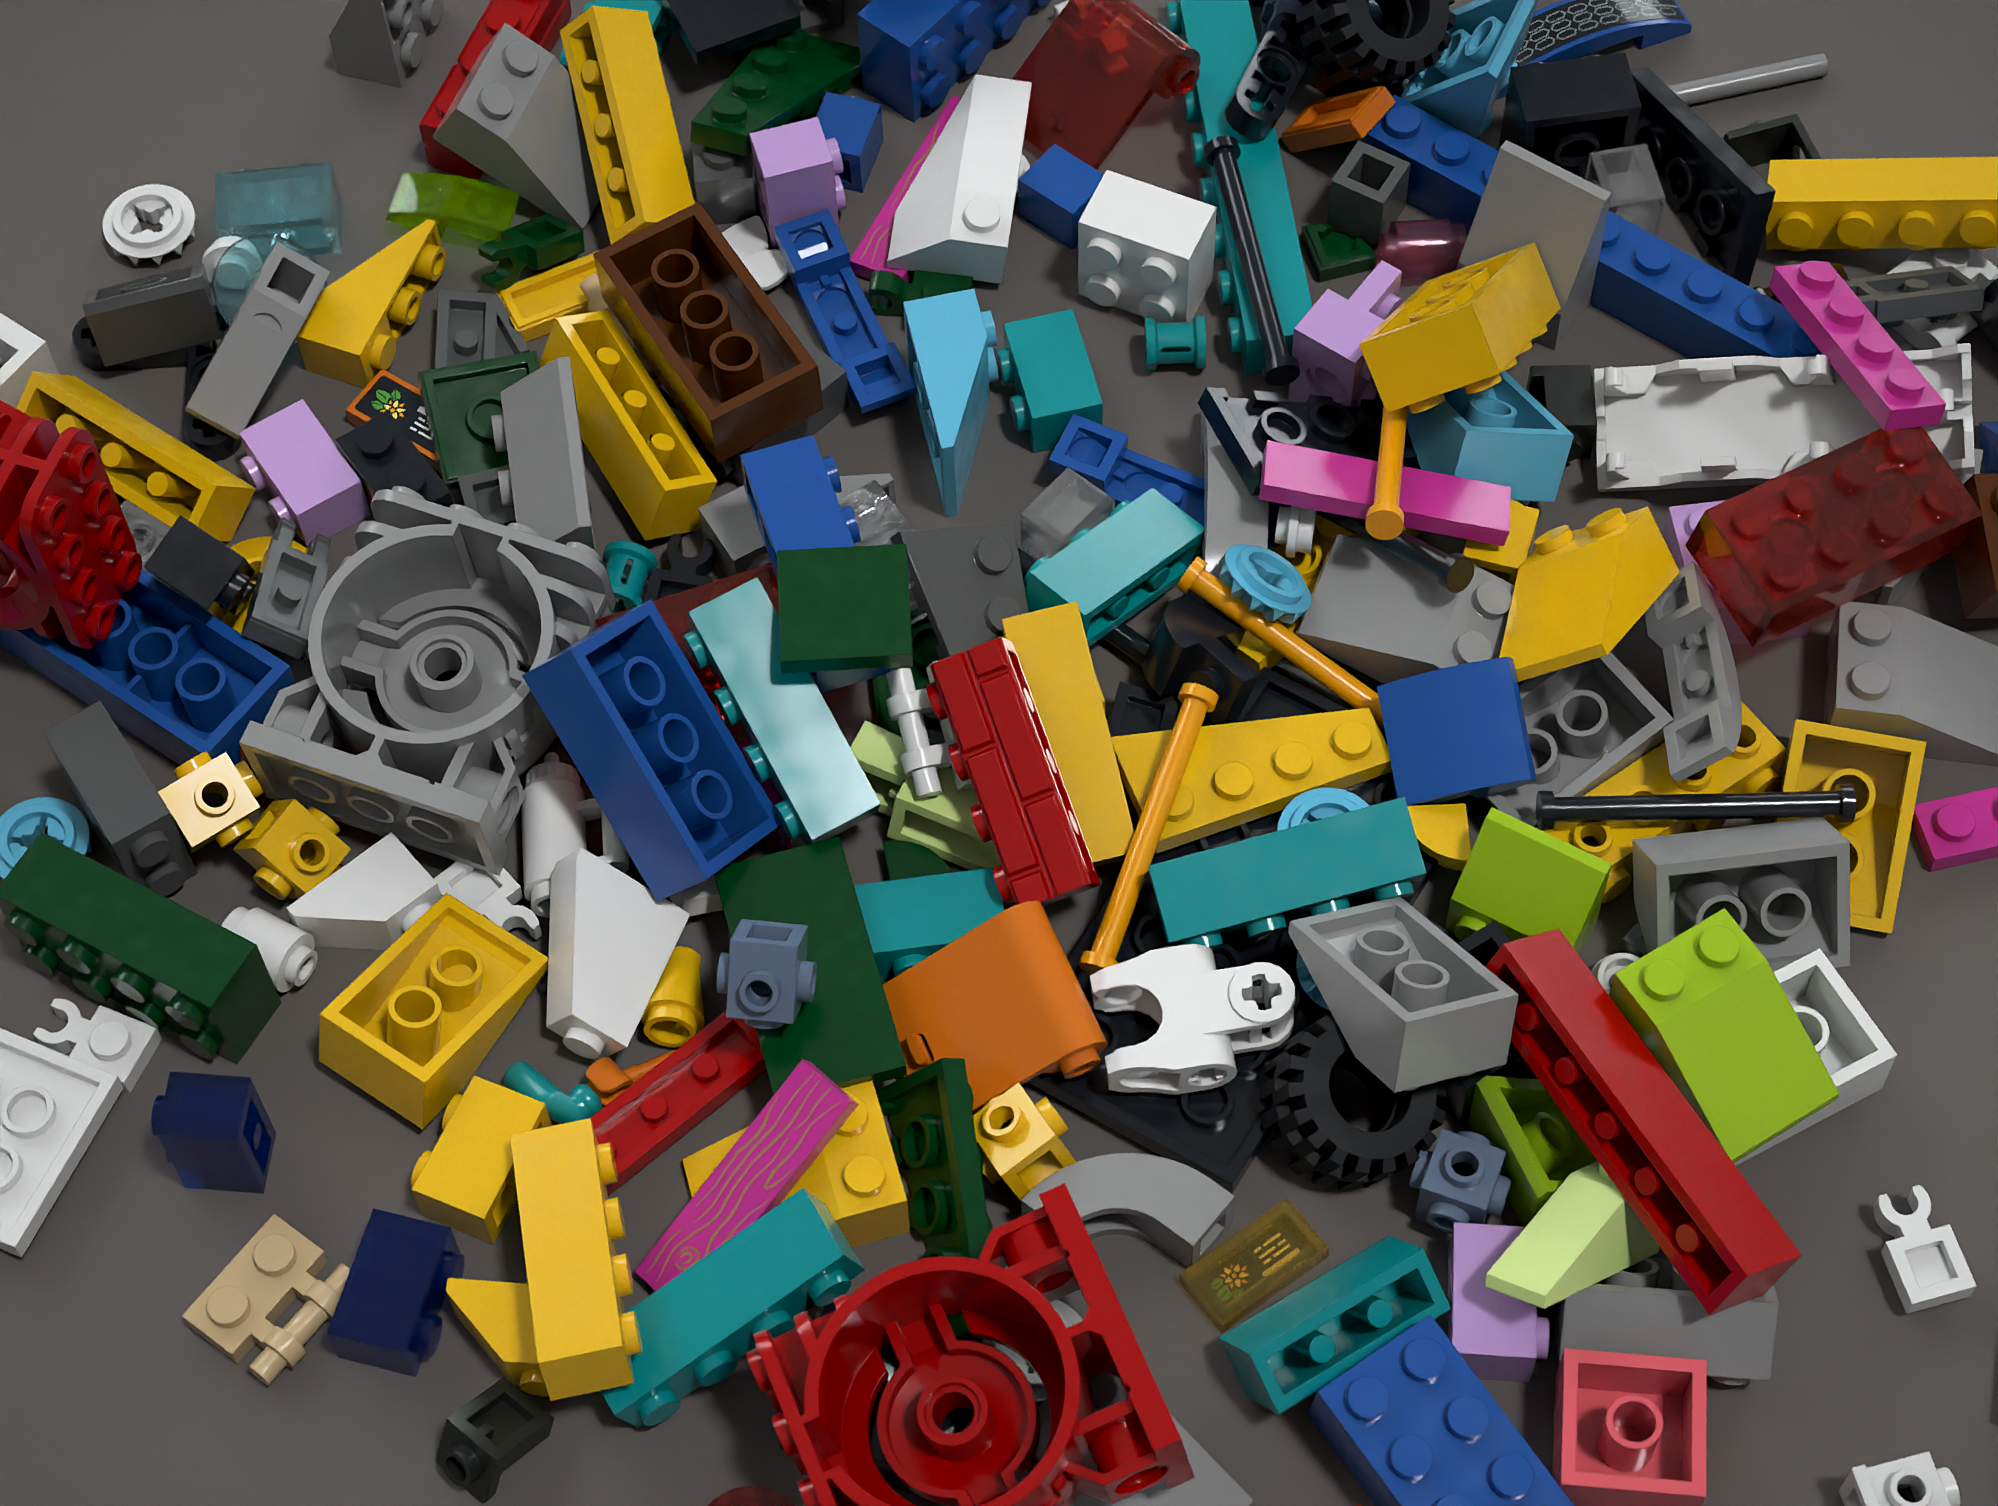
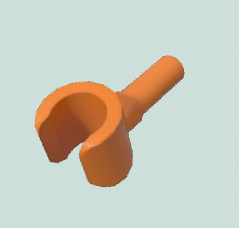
(610, 1080)

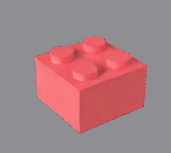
(1630, 1429)

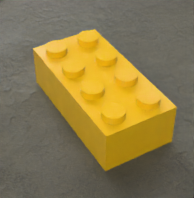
(1461, 330)

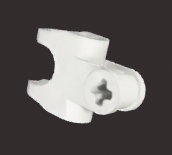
(1200, 1014)

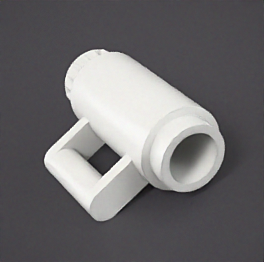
(555, 827)

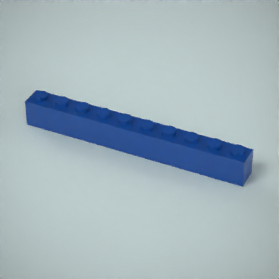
(1636, 274)

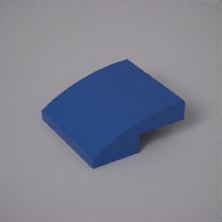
(1457, 732)

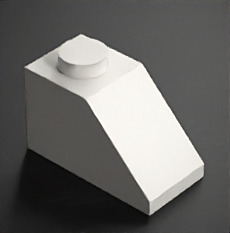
(367, 899)

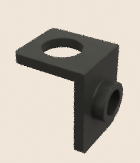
(1772, 141)

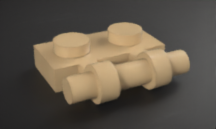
(257, 1289)

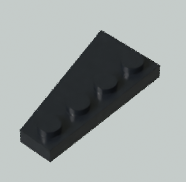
(1704, 177)
(1318, 424)

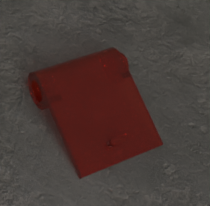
(1099, 73)

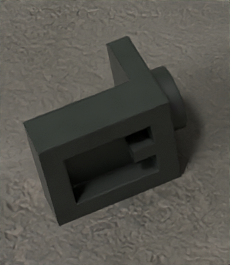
(490, 1437)

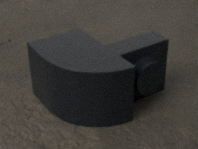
(1200, 647)

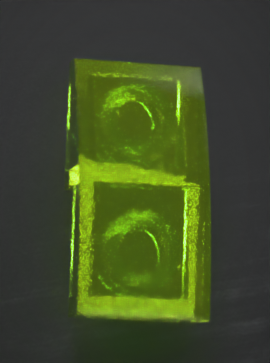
(453, 202)

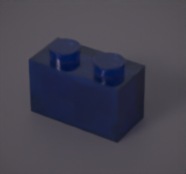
(215, 1131)
(395, 1293)

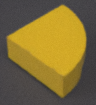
(1443, 833)

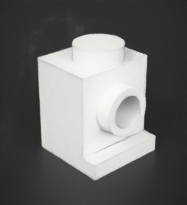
(1880, 1484)

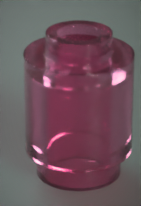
(1422, 247)

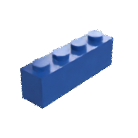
(798, 509)

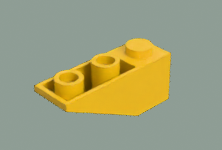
(364, 312)

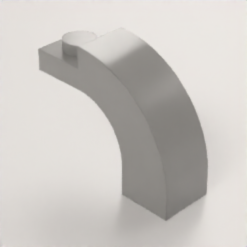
(1146, 1200)

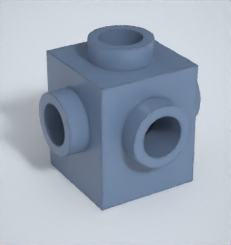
(766, 973)
(1460, 1181)

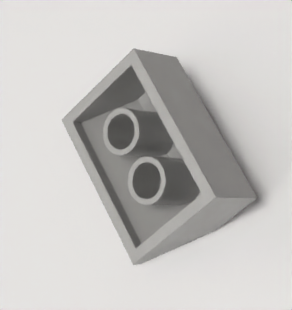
(545, 455)
(1775, 880)
(1657, 1314)

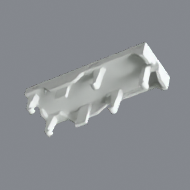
(1753, 418)

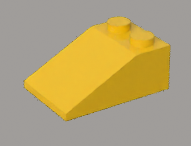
(1585, 591)
(1886, 786)
(429, 1009)
(851, 1175)

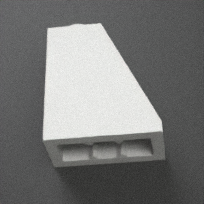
(604, 953)

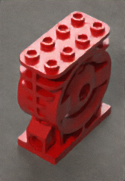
(60, 533)
(833, 1369)

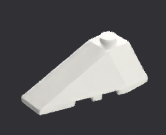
(965, 192)

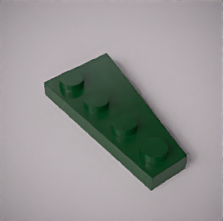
(773, 84)
(941, 1161)

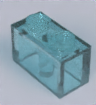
(282, 201)

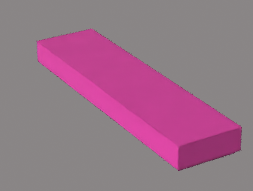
(1347, 488)

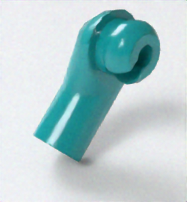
(562, 1108)

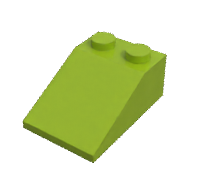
(1725, 1034)

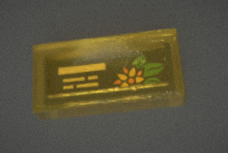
(1254, 1265)

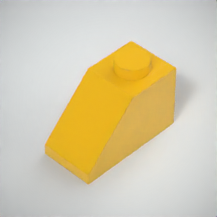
(502, 1325)

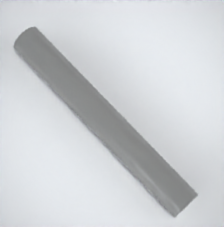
(1752, 79)

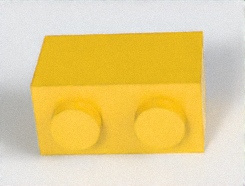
(471, 1169)

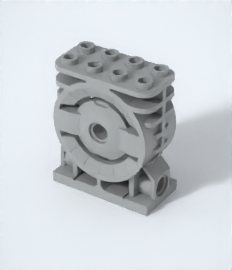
(458, 743)

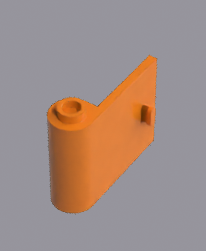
(999, 1003)

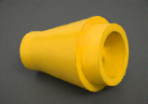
(676, 1004)

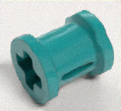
(1175, 342)
(635, 575)

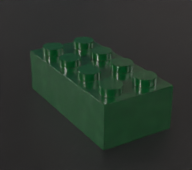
(138, 950)

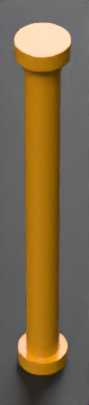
(1385, 518)
(1280, 639)
(1195, 703)

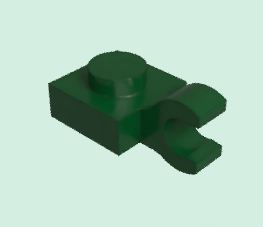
(535, 243)
(890, 290)

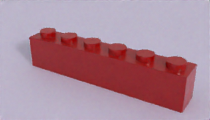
(1640, 1126)

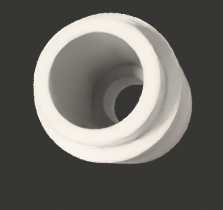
(284, 947)

